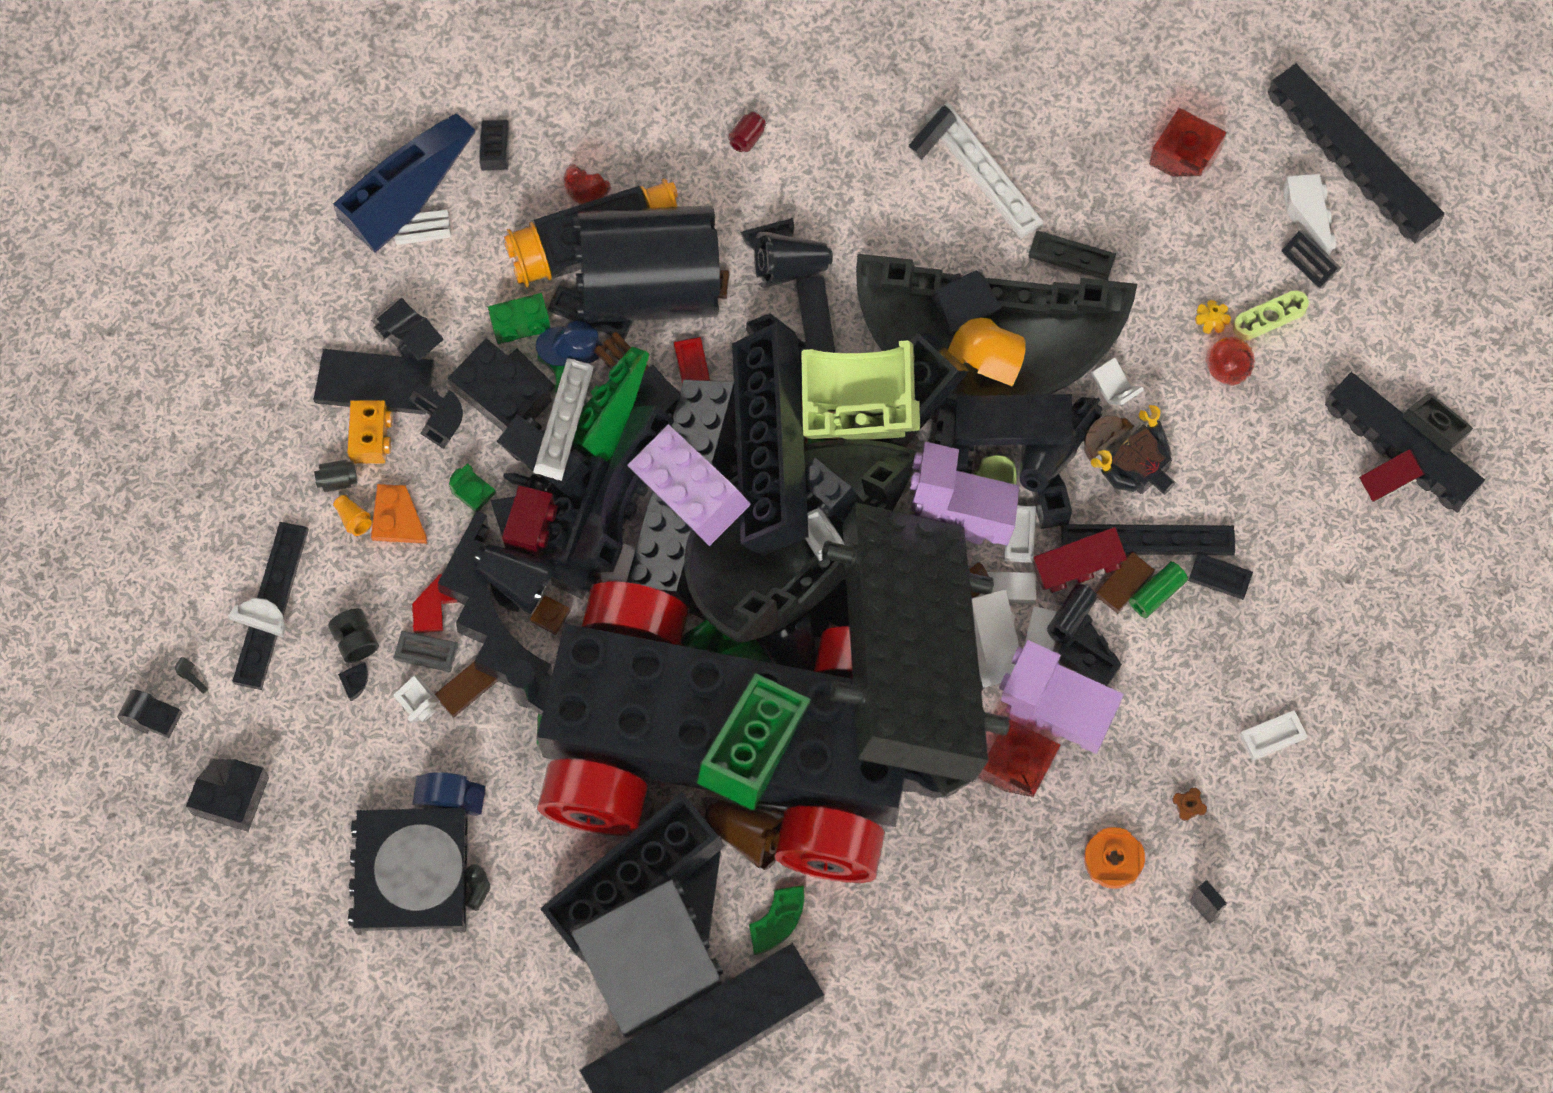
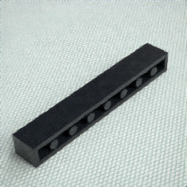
(1355, 154)

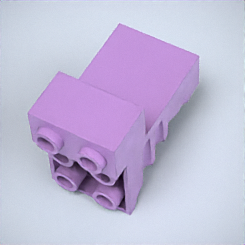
(962, 499)
(1058, 698)

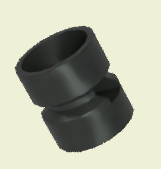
(353, 635)

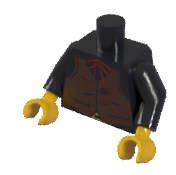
(1140, 459)

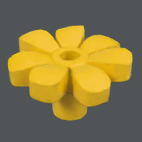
(1212, 317)

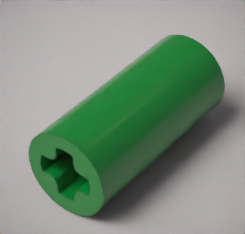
(1158, 589)

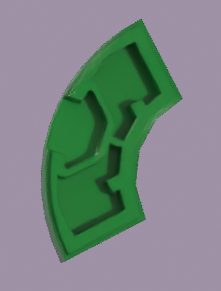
(779, 921)

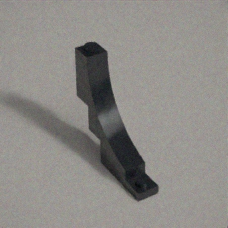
(479, 617)

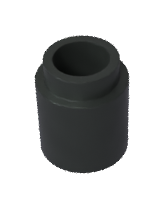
(336, 475)

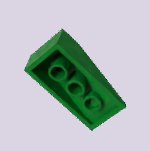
(752, 741)

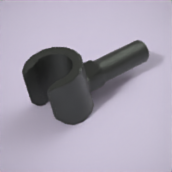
(183, 670)

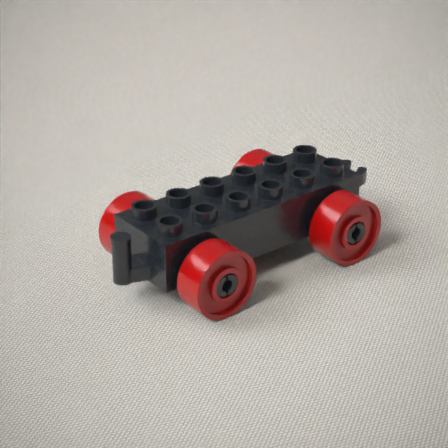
(647, 708)

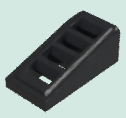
(494, 162)

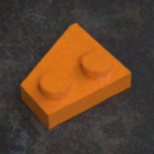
(396, 516)

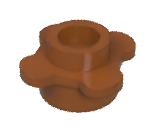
(1184, 810)

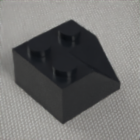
(228, 793)

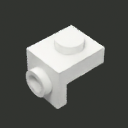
(417, 699)

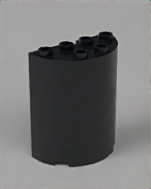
(647, 264)

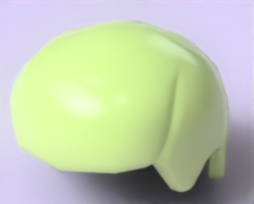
(998, 468)

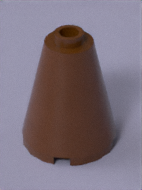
(747, 830)

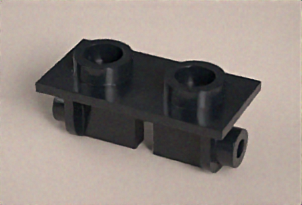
(1084, 413)

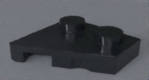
(1090, 654)

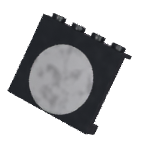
(409, 869)

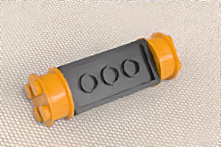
(549, 243)

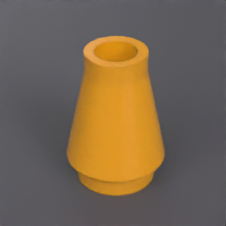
(353, 517)

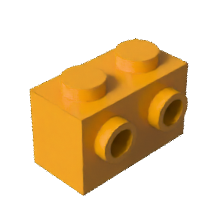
(368, 431)

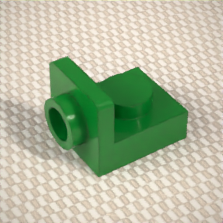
(470, 488)

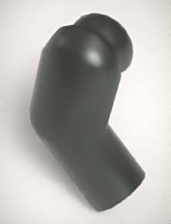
(479, 886)

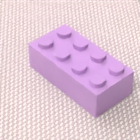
(689, 484)

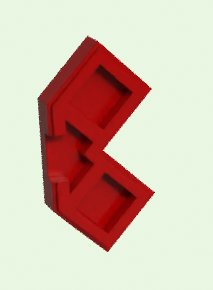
(428, 609)

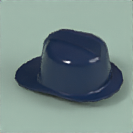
(573, 341)

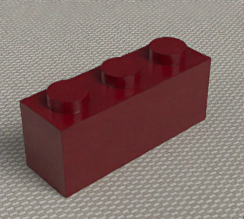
(1079, 560)

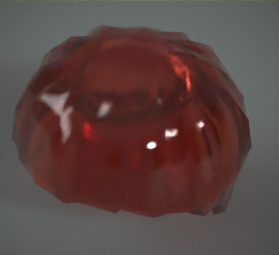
(584, 186)
(1230, 360)

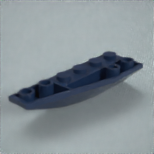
(402, 183)

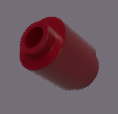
(747, 132)

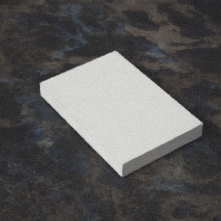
(994, 636)

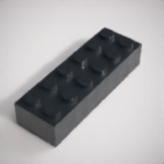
(670, 842)

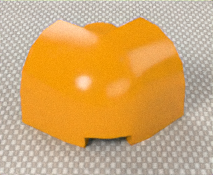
(989, 349)

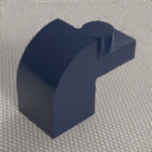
(448, 791)

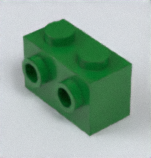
(519, 318)

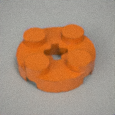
(1127, 847)

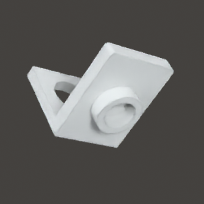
(1114, 383)

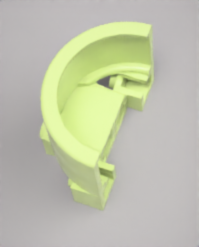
(866, 390)

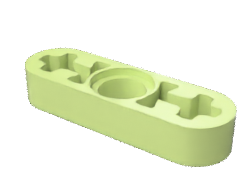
(1278, 305)

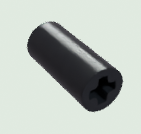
(1071, 613)

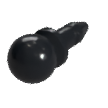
(529, 482)

